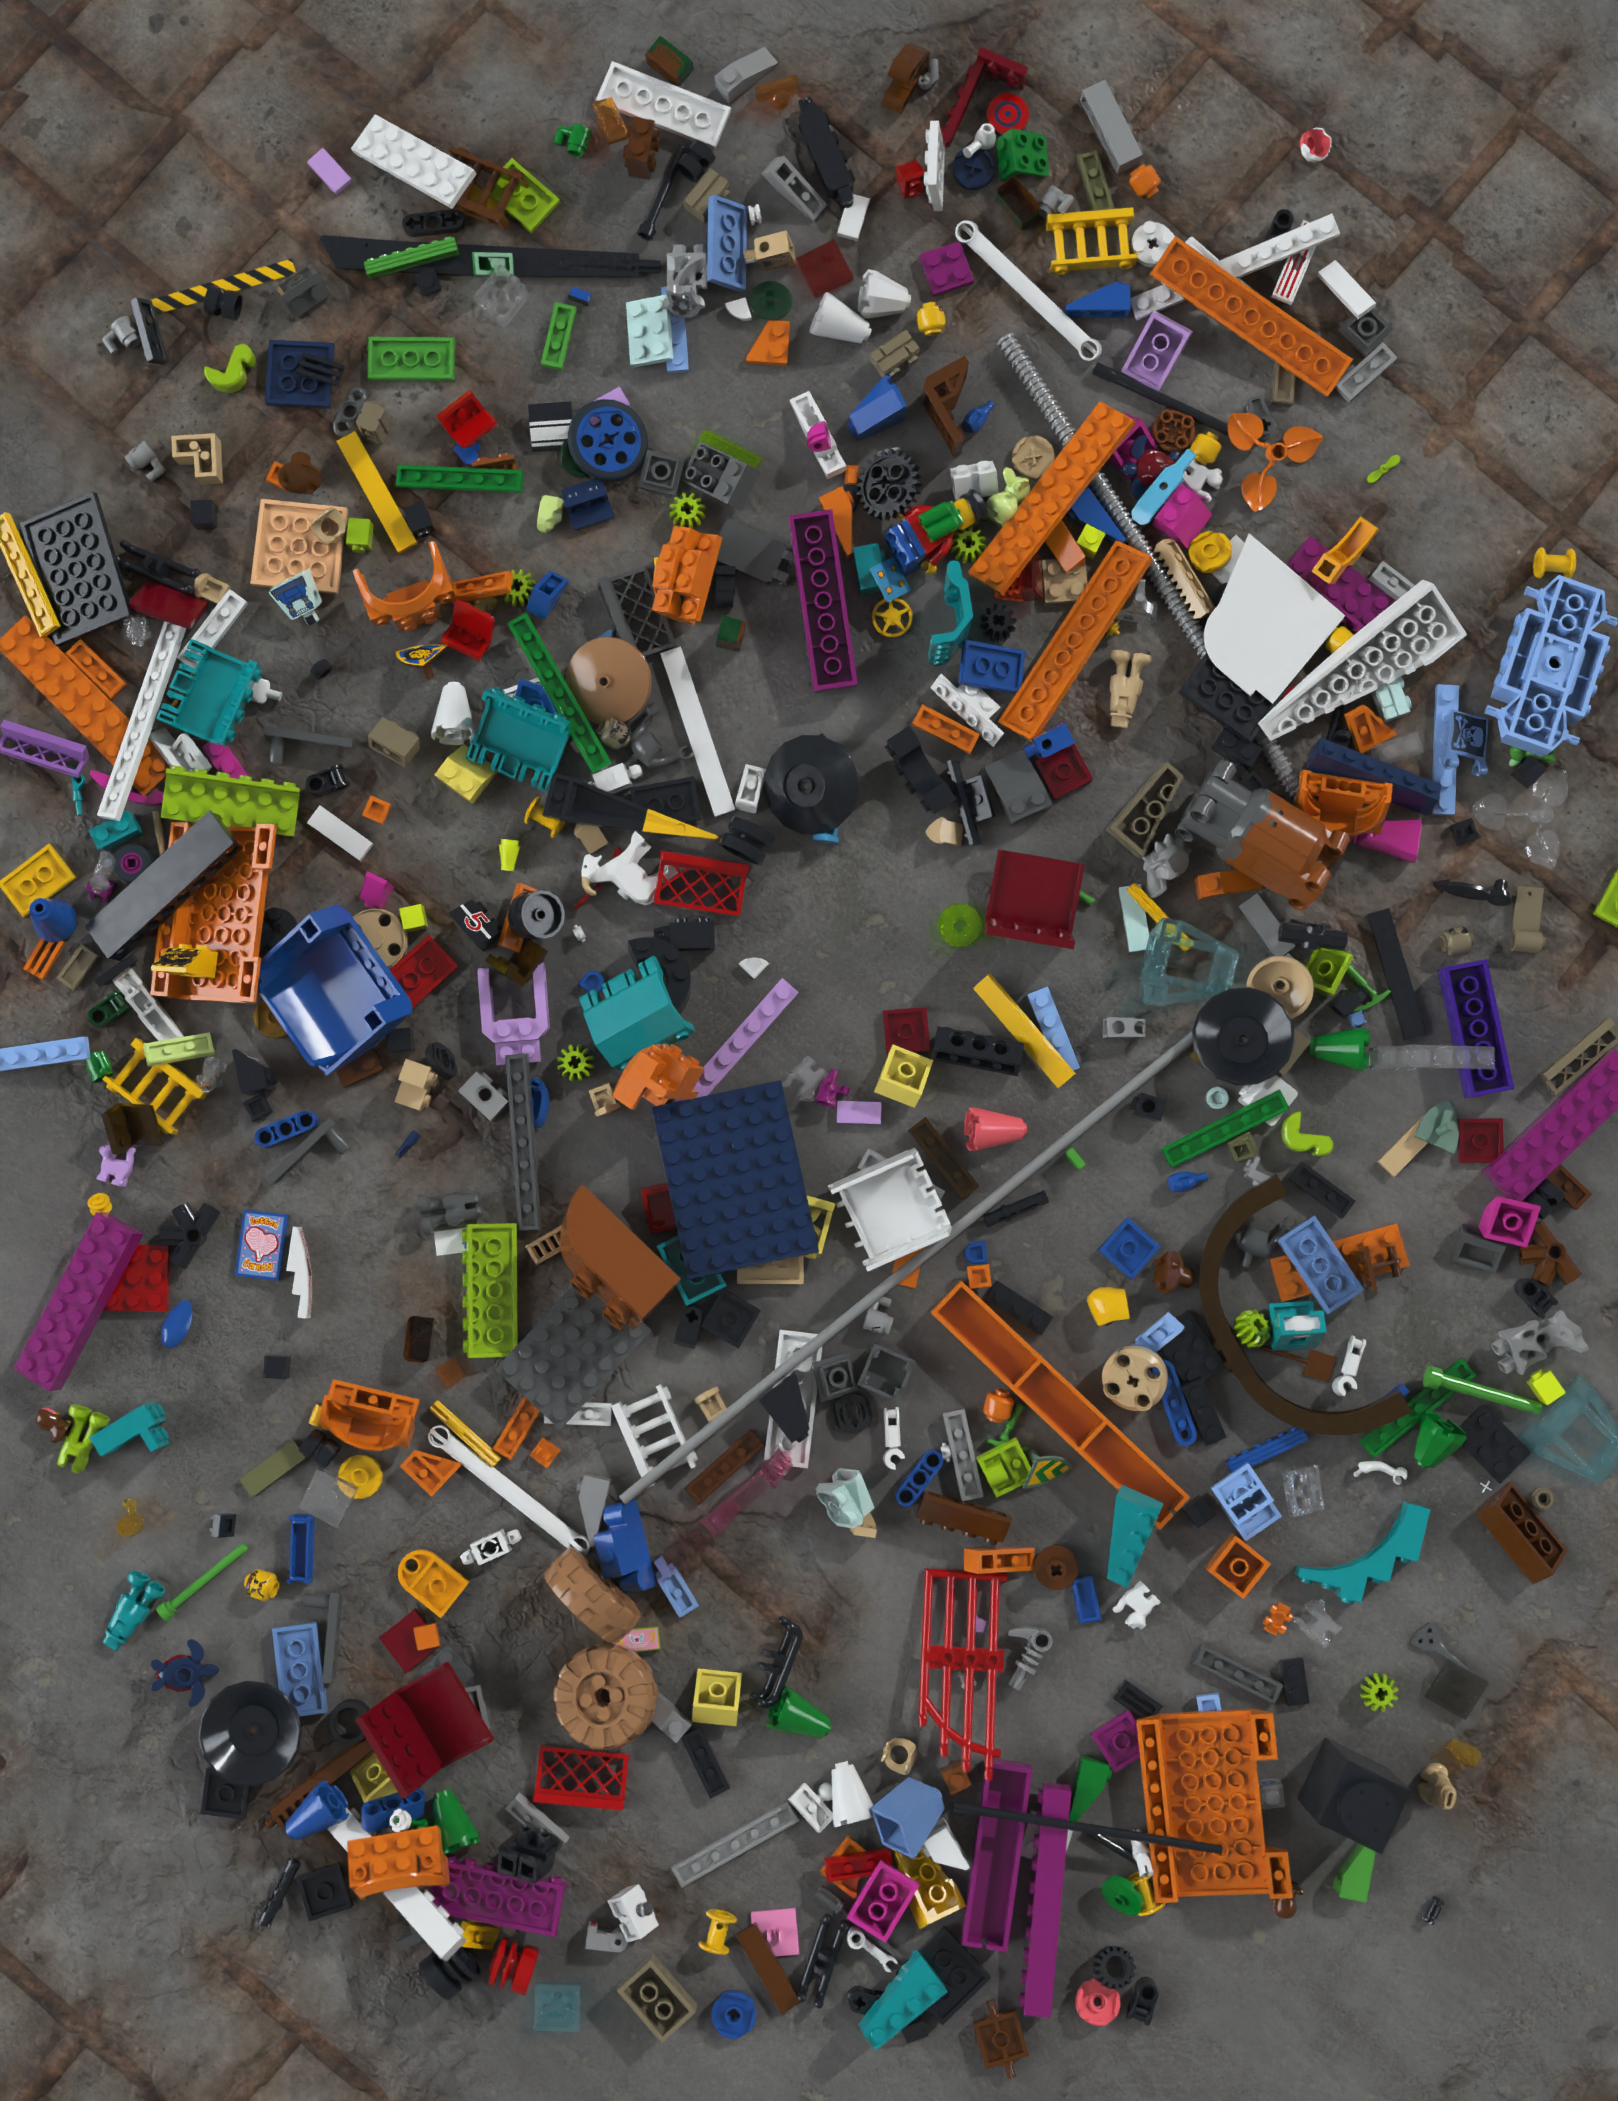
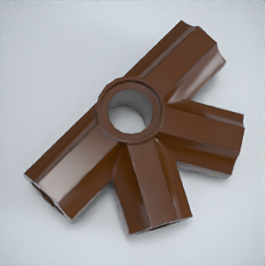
(1546, 1265)

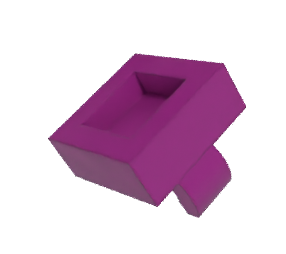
(105, 894)

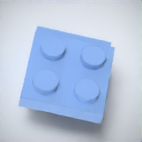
(1246, 1501)

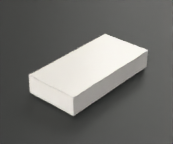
(853, 218)

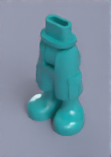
(131, 1612)

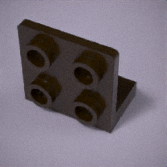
(521, 964)
(131, 1126)

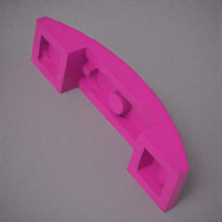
(154, 801)

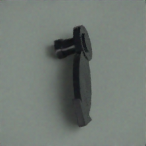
(1497, 897)

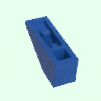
(1107, 302)
(1089, 511)

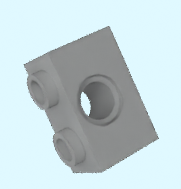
(472, 1092)

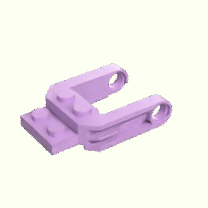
(519, 1034)

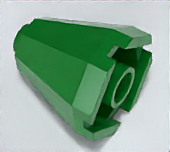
(1436, 1440)

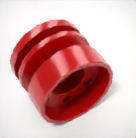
(513, 1966)

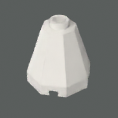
(881, 296)

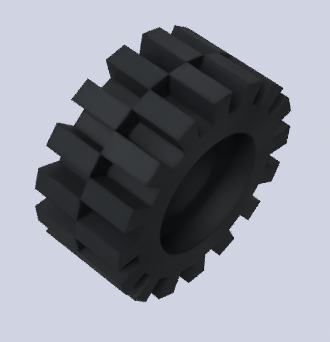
(1127, 1967)

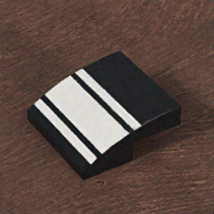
(549, 425)

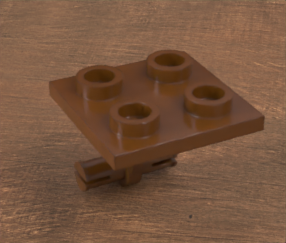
(1367, 1277)

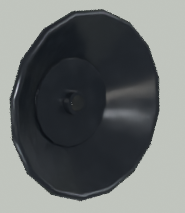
(830, 779)
(1248, 1015)
(234, 1749)

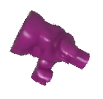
(829, 1089)

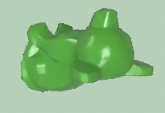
(1518, 754)

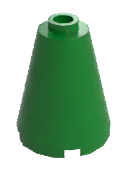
(798, 1716)

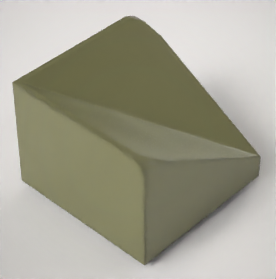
(1243, 1146)

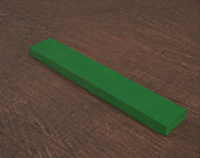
(460, 479)
(1225, 1128)
(1425, 1400)

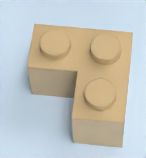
(203, 452)
(416, 1085)

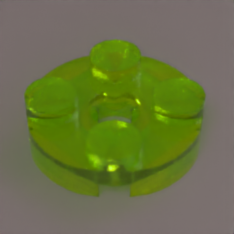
(968, 934)

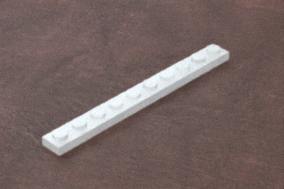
(1246, 262)
(141, 722)

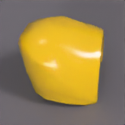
(1108, 1305)

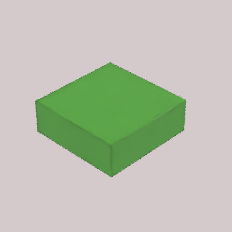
(1074, 1158)

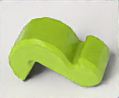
(235, 374)
(1302, 1142)

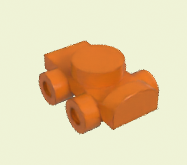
(1278, 1615)

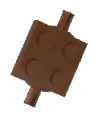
(1000, 2038)

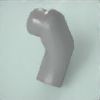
(931, 77)

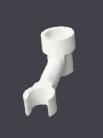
(860, 1941)

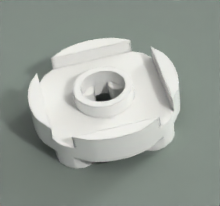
(1149, 232)

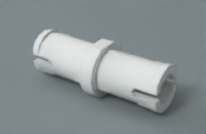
(1141, 1854)

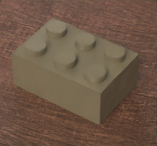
(657, 1997)

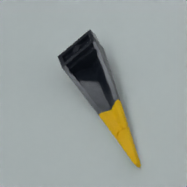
(585, 804)

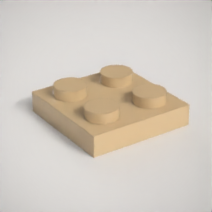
(1062, 587)

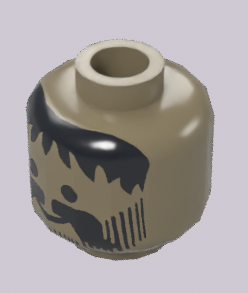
(613, 733)
(1456, 941)

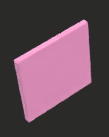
(779, 1929)

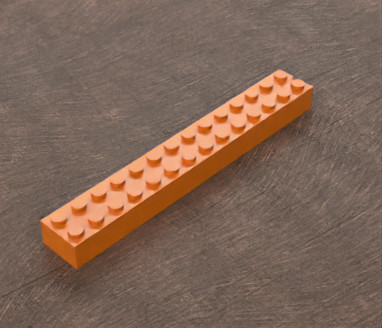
(1055, 1399)

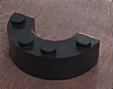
(918, 772)
(672, 964)

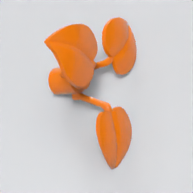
(1300, 446)

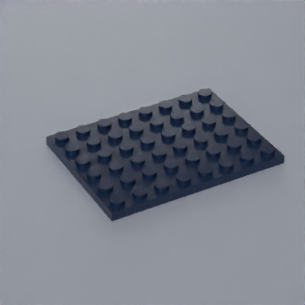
(734, 1180)

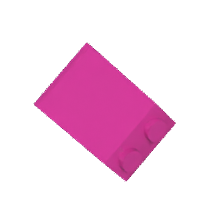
(882, 1901)

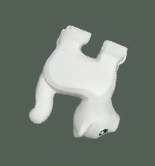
(1199, 476)
(1141, 1605)

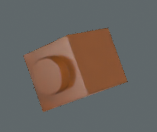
(955, 1778)

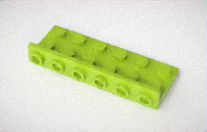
(237, 801)
(490, 1289)

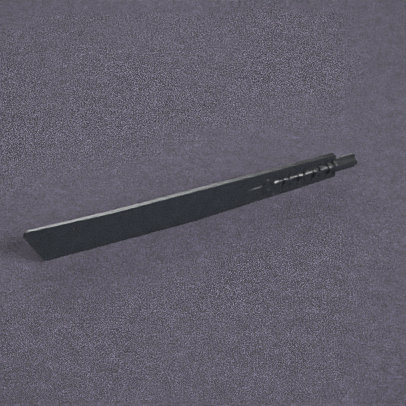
(352, 252)

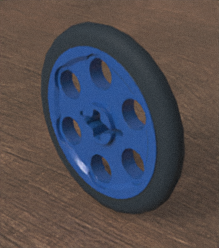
(584, 456)

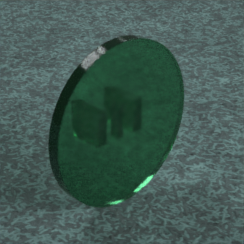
(770, 300)

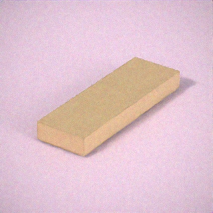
(1402, 1151)

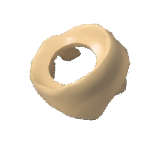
(332, 513)
(905, 1767)

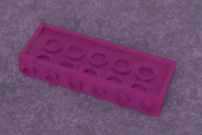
(1351, 593)
(499, 1899)

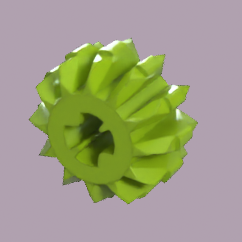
(695, 509)
(975, 549)
(525, 588)
(581, 1066)
(1252, 1328)
(1385, 1696)

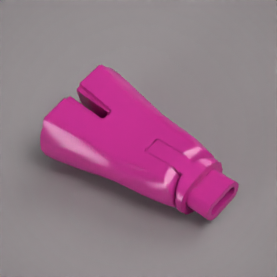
(1397, 839)

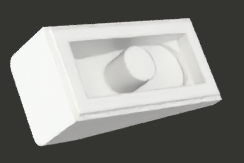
(750, 789)

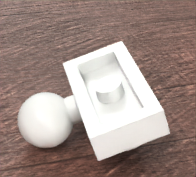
(812, 1805)

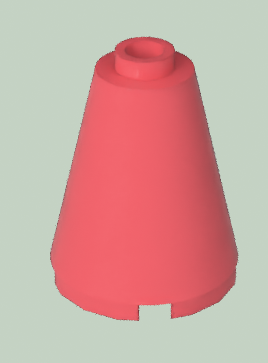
(991, 1129)

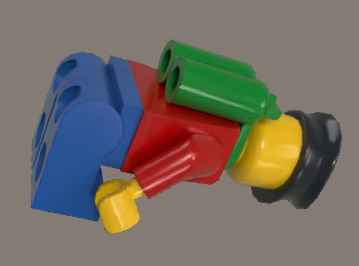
(930, 530)

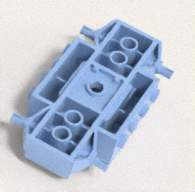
(1540, 696)

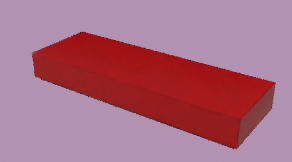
(855, 1864)

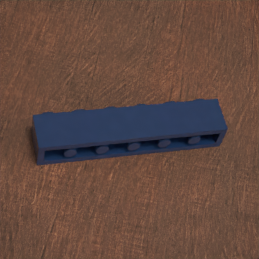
(1407, 789)

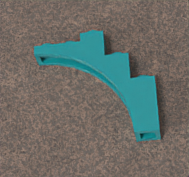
(1350, 1578)

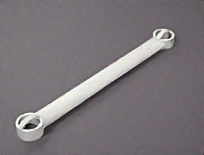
(1028, 290)
(507, 1489)

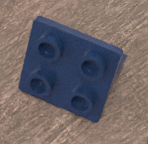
(587, 503)

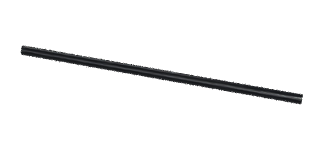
(1087, 1828)

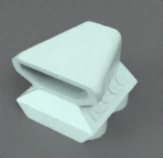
(845, 1498)

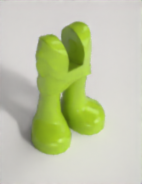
(81, 1449)

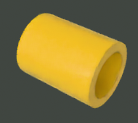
(315, 1416)

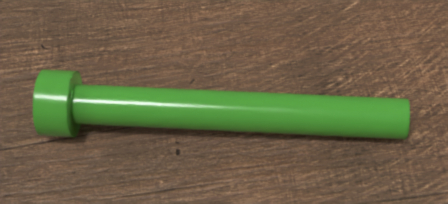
(1434, 1378)

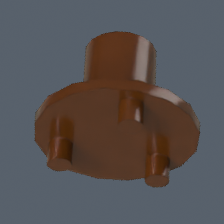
(300, 475)
(1171, 1273)
(1056, 1567)

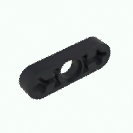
(441, 229)

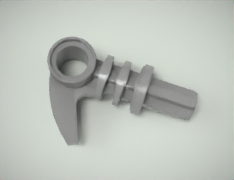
(1033, 1652)

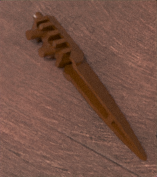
(330, 1772)

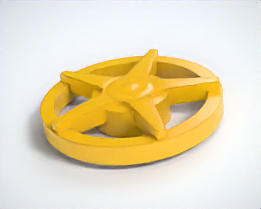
(892, 618)

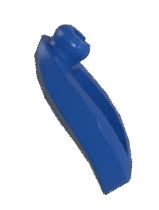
(540, 1102)
(176, 1324)

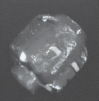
(137, 629)

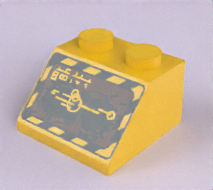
(187, 961)

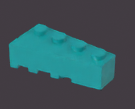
(1132, 1526)
(904, 1999)

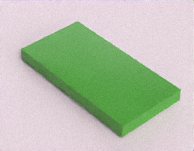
(411, 359)

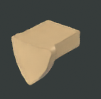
(210, 588)
(945, 832)
(590, 836)
(603, 1100)
(711, 1403)
(867, 1528)

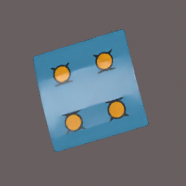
(890, 579)

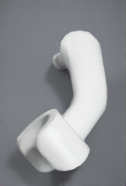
(1368, 1466)

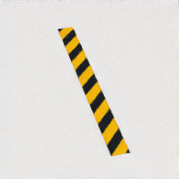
(232, 283)

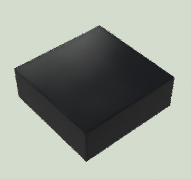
(258, 1107)

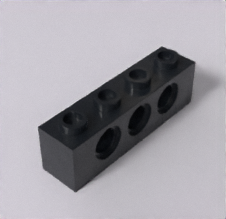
(985, 1058)

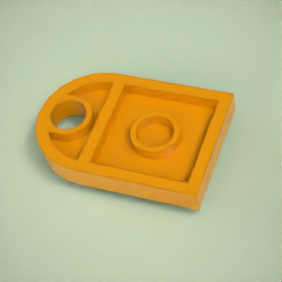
(433, 1582)

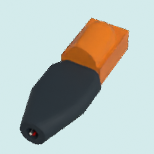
(851, 480)

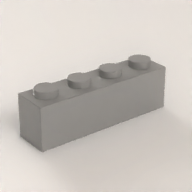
(1111, 126)

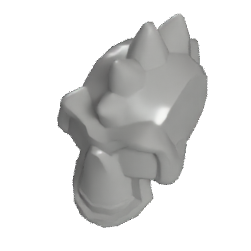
(1165, 863)

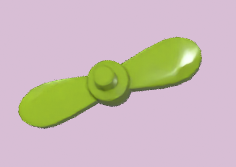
(1383, 469)

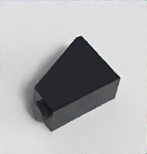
(787, 1408)

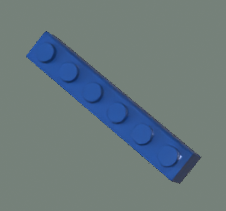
(1270, 1448)

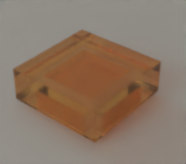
(450, 1371)

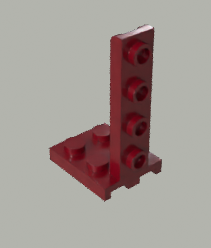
(996, 68)

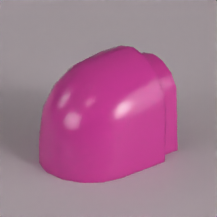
(818, 437)

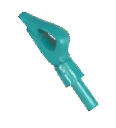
(77, 793)

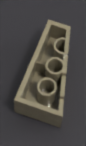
(1141, 816)

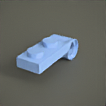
(1160, 1333)

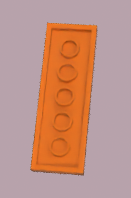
(1292, 1286)

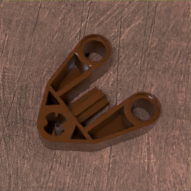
(905, 73)

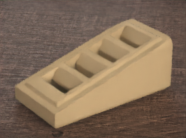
(533, 1253)

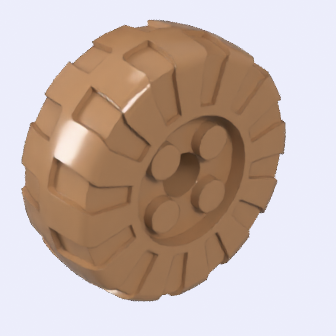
(591, 1597)
(583, 1699)

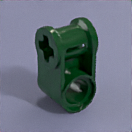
(110, 1009)

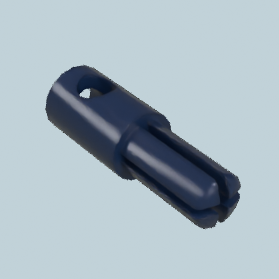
(409, 1141)

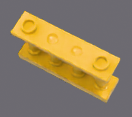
(1091, 219)
(176, 1078)

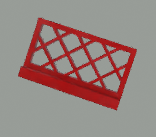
(703, 864)
(574, 1797)

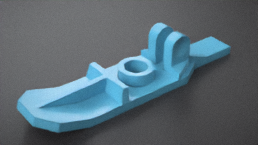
(1154, 496)

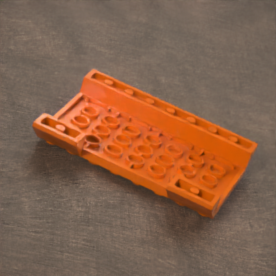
(226, 918)
(1207, 1790)

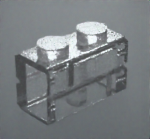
(1398, 749)

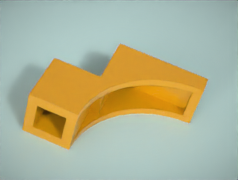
(1346, 551)

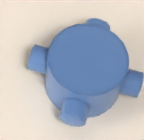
(1357, 1019)

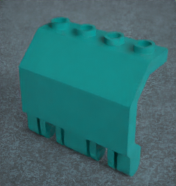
(957, 596)
(213, 695)
(522, 736)
(633, 1015)

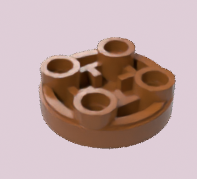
(1173, 431)

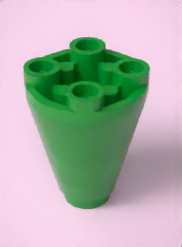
(1343, 1048)
(455, 1824)

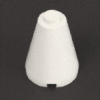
(839, 321)
(453, 716)
(849, 1796)

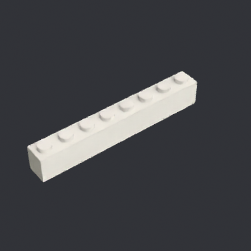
(412, 1902)

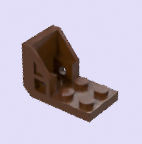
(941, 396)

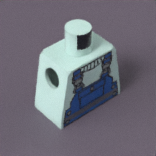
(298, 597)

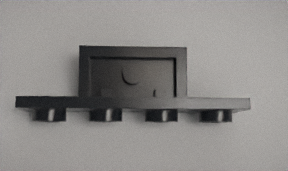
(972, 800)

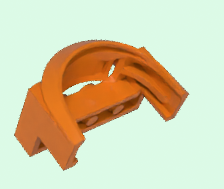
(394, 1861)

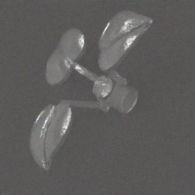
(1552, 791)

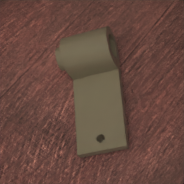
(1526, 921)

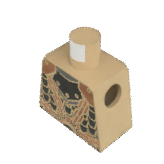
(772, 252)

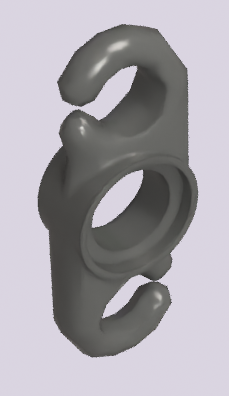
(351, 402)

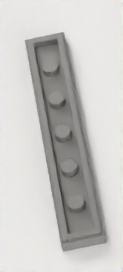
(735, 1843)

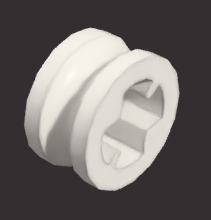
(754, 214)

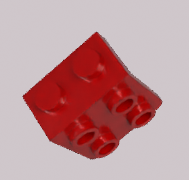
(466, 420)
(469, 631)

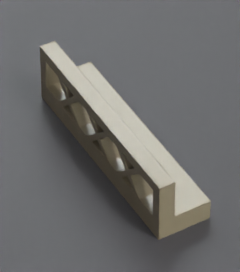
(1576, 1050)

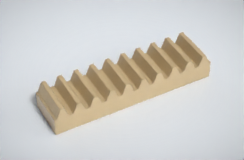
(1185, 577)

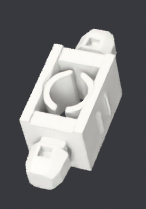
(616, 778)
(469, 1556)

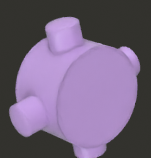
(981, 1625)

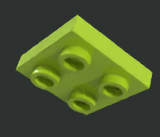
(1005, 1467)

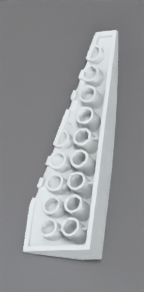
(1393, 644)

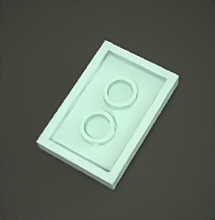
(649, 332)

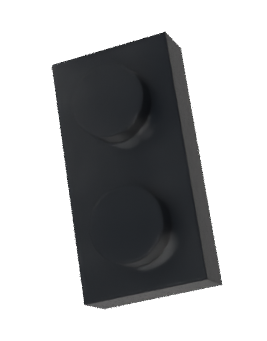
(1294, 1681)

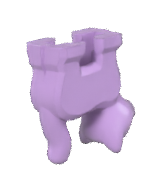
(119, 1168)

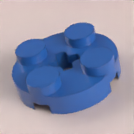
(727, 2002)

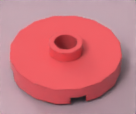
(1100, 2014)

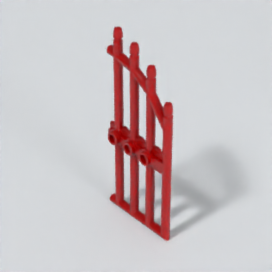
(961, 1658)

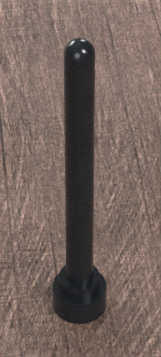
(647, 229)

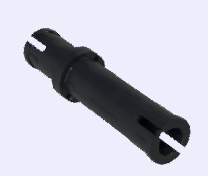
(1021, 1206)
(275, 1900)

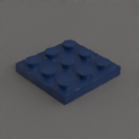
(288, 388)

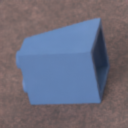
(908, 1816)

